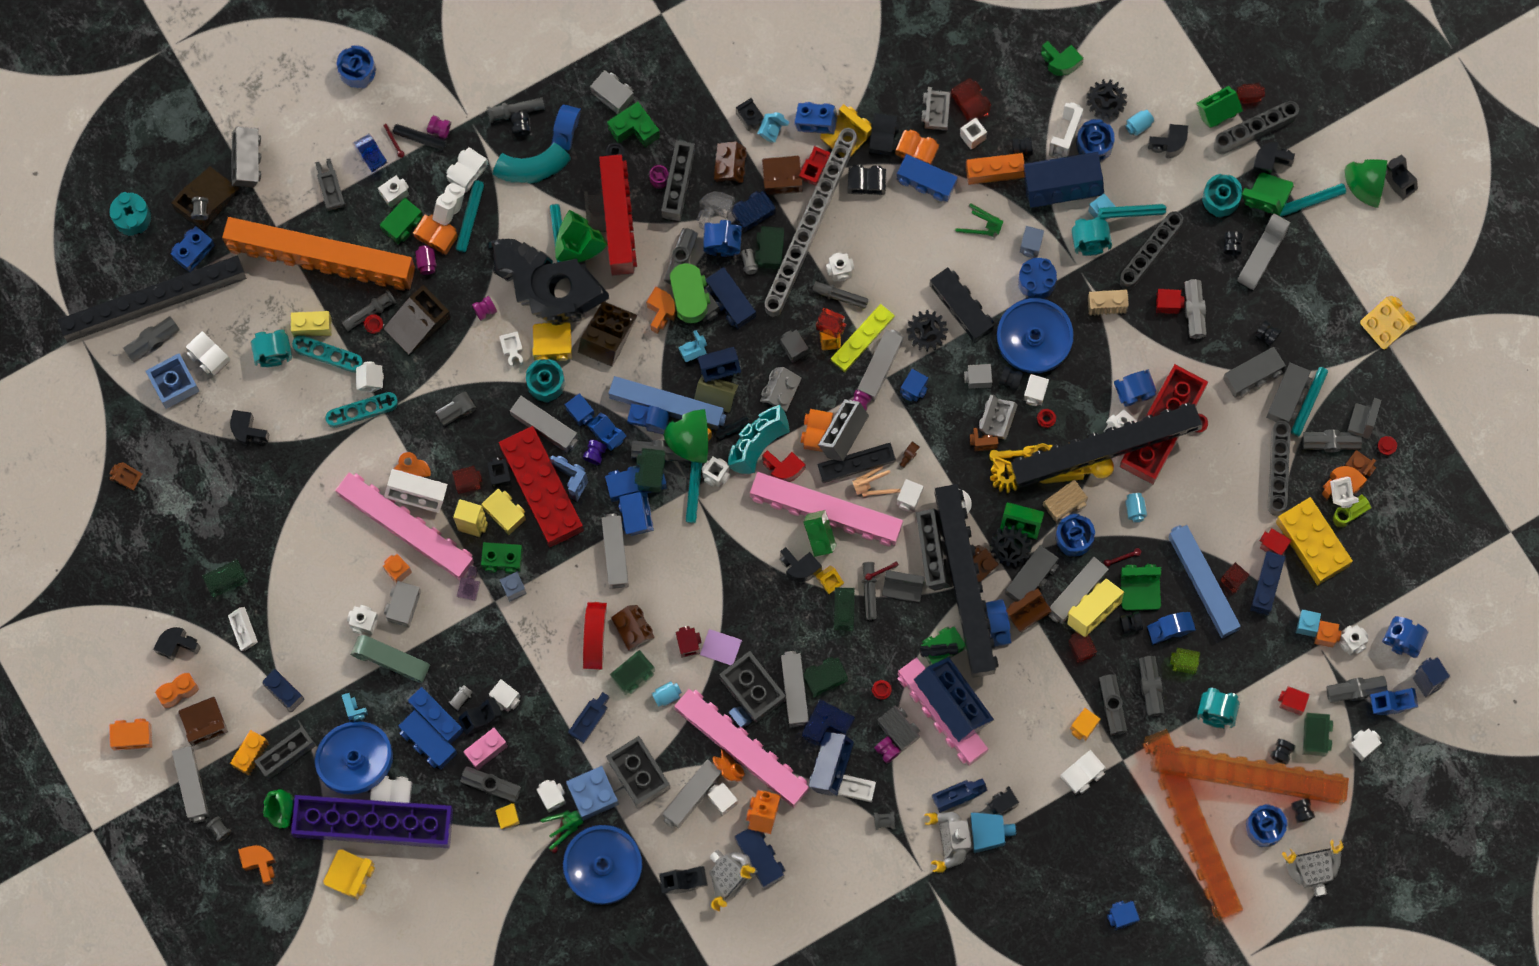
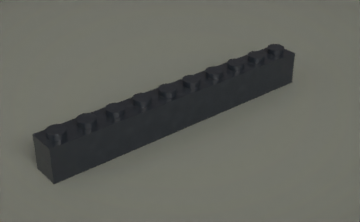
(152, 299)
(1106, 445)
(965, 581)

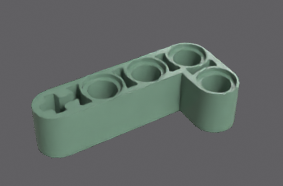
(390, 658)

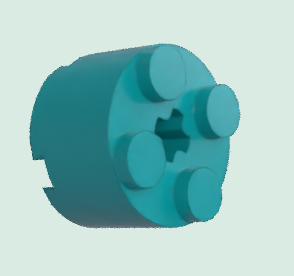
(126, 204)
(1221, 205)
(1091, 236)
(271, 348)
(545, 390)
(1218, 708)

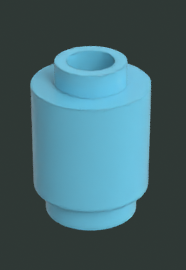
(1139, 122)
(1136, 507)
(667, 694)

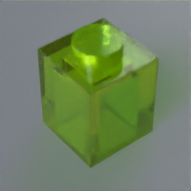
(1185, 661)

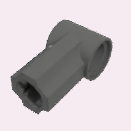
(460, 406)

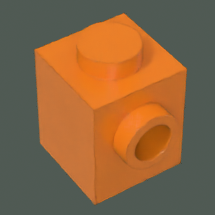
(396, 568)
(1327, 634)

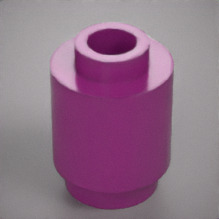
(425, 260)

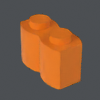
(917, 147)
(435, 234)
(817, 425)
(173, 692)

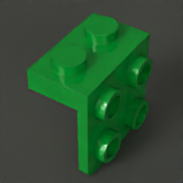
(1268, 194)
(1141, 587)

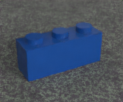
(926, 178)
(623, 483)
(435, 715)
(427, 740)

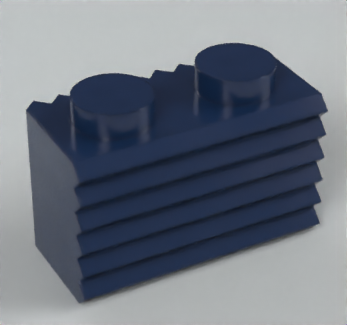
(753, 210)
(719, 364)
(283, 690)

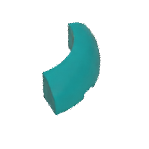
(533, 168)
(756, 438)

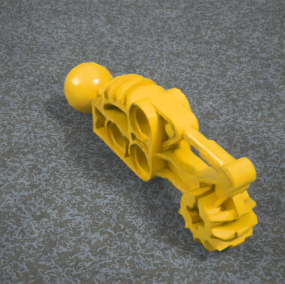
(1099, 470)

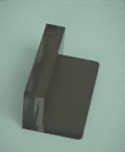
(595, 211)

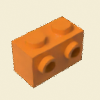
(130, 735)
(763, 811)

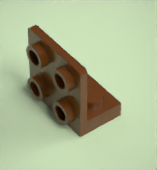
(782, 175)
(203, 721)

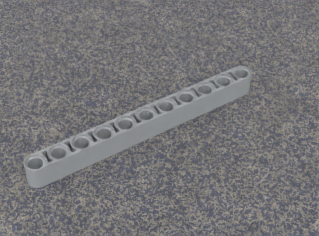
(810, 230)

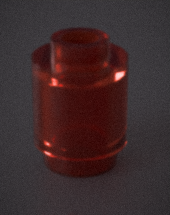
(1250, 93)

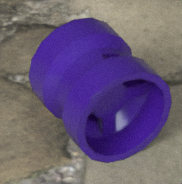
(594, 452)

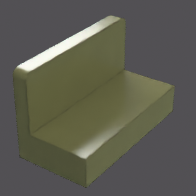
(716, 393)

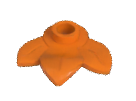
(417, 467)
(730, 770)

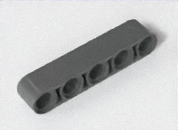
(1261, 120)
(1153, 242)
(1275, 476)

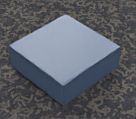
(740, 716)

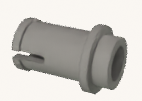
(749, 262)
(460, 697)

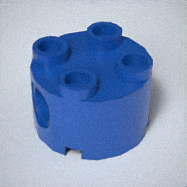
(356, 66)
(1095, 137)
(722, 238)
(1037, 278)
(1135, 387)
(1075, 535)
(1405, 636)
(1266, 825)

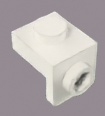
(1342, 492)

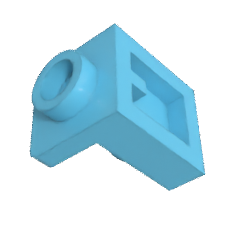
(771, 126)
(693, 349)
(351, 705)

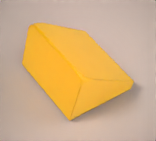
(829, 579)
(507, 816)

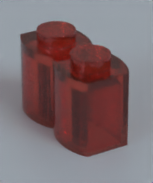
(970, 100)

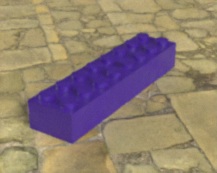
(372, 821)

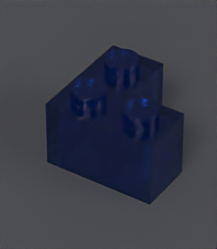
(827, 718)

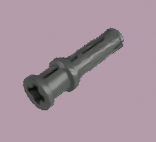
(506, 110)
(377, 305)

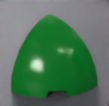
(1367, 180)
(578, 239)
(689, 436)

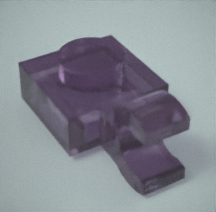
(468, 587)

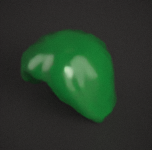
(279, 808)

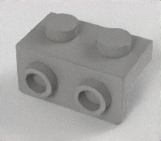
(936, 110)
(780, 388)
(997, 417)

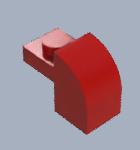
(814, 166)
(786, 470)

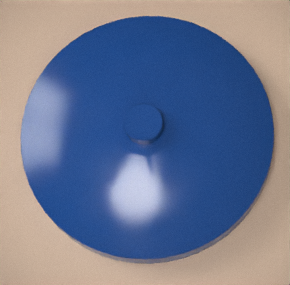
(1035, 335)
(353, 757)
(602, 864)

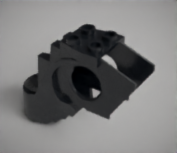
(537, 277)

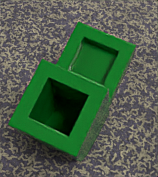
(1062, 63)

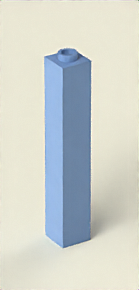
(676, 405)
(1204, 581)

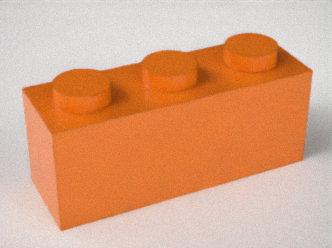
(995, 168)

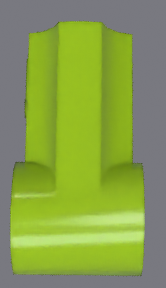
(1352, 512)

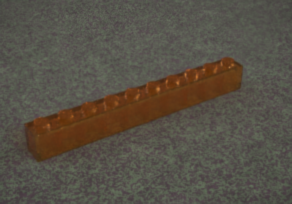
(1249, 774)
(1197, 836)

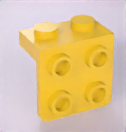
(849, 119)
(1388, 321)
(552, 341)
(349, 874)

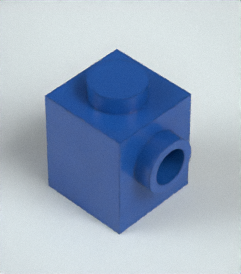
(914, 386)
(1123, 915)

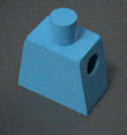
(989, 831)

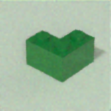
(634, 121)

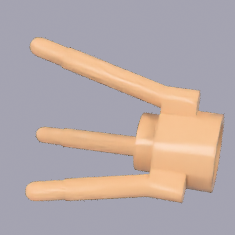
(862, 483)

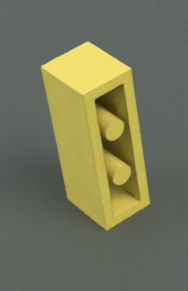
(470, 518)
(1095, 607)

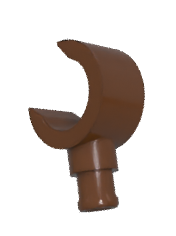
(909, 454)

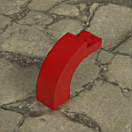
(594, 635)

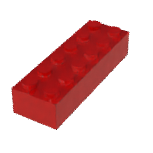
(617, 214)
(1177, 389)
(541, 486)

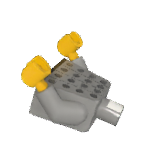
(954, 839)
(1315, 867)
(729, 876)

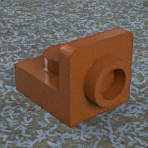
(987, 442)
(1361, 463)
(125, 475)

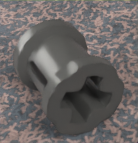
(199, 208)
(884, 820)
(218, 829)

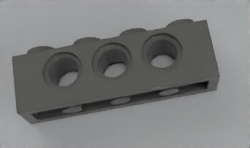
(678, 180)
(933, 550)

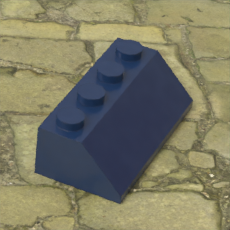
(1063, 179)
(953, 699)

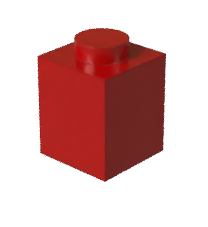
(1169, 301)
(1274, 542)
(1293, 700)

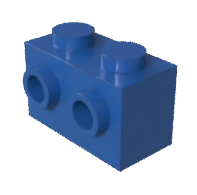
(816, 118)
(192, 249)
(636, 513)

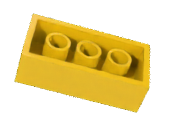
(1314, 541)

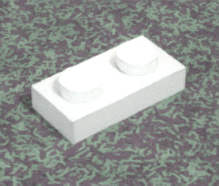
(242, 629)
(857, 788)

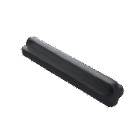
(419, 136)

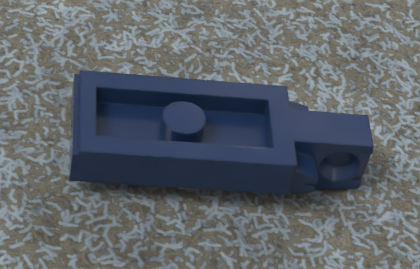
(589, 718)
(958, 794)

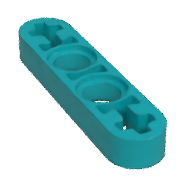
(329, 350)
(362, 412)

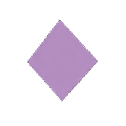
(720, 647)

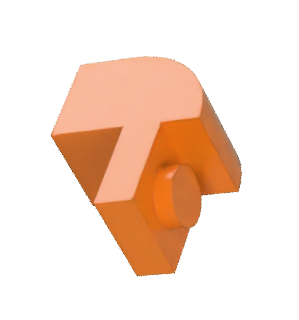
(664, 305)
(1357, 479)
(258, 857)

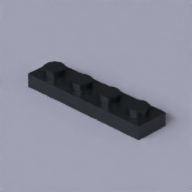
(856, 462)

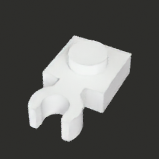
(511, 346)

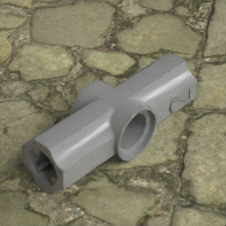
(1195, 308)

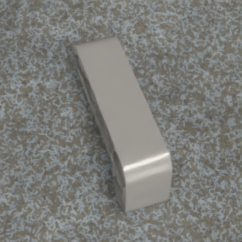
(1264, 251)

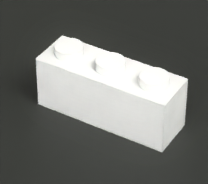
(415, 490)

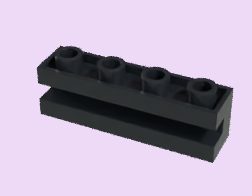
(961, 304)

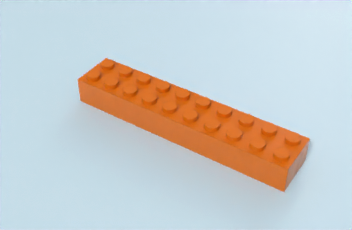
(318, 253)

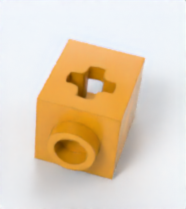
(1084, 724)

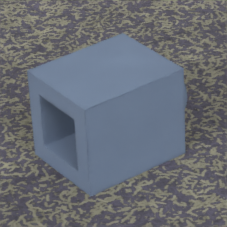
(1031, 241)
(513, 586)

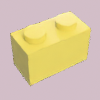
(311, 324)
(504, 511)

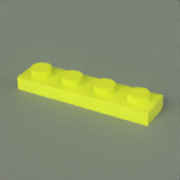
(862, 337)

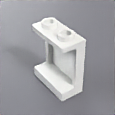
(1060, 148)

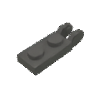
(330, 186)

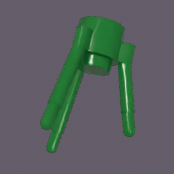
(993, 223)
(570, 822)

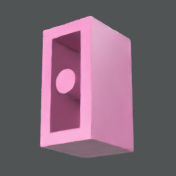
(485, 748)

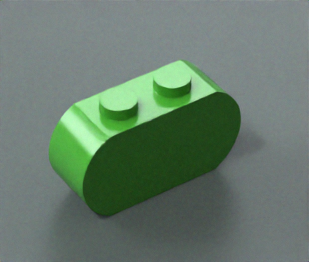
(689, 293)

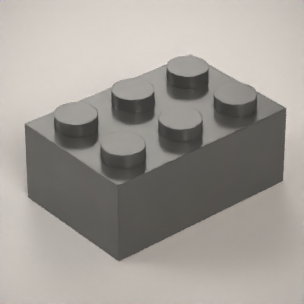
(752, 687)
(638, 772)

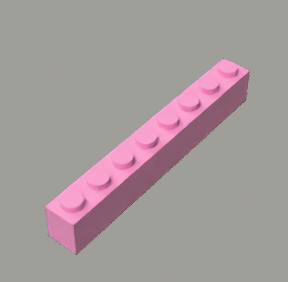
(839, 512)
(404, 526)
(742, 748)

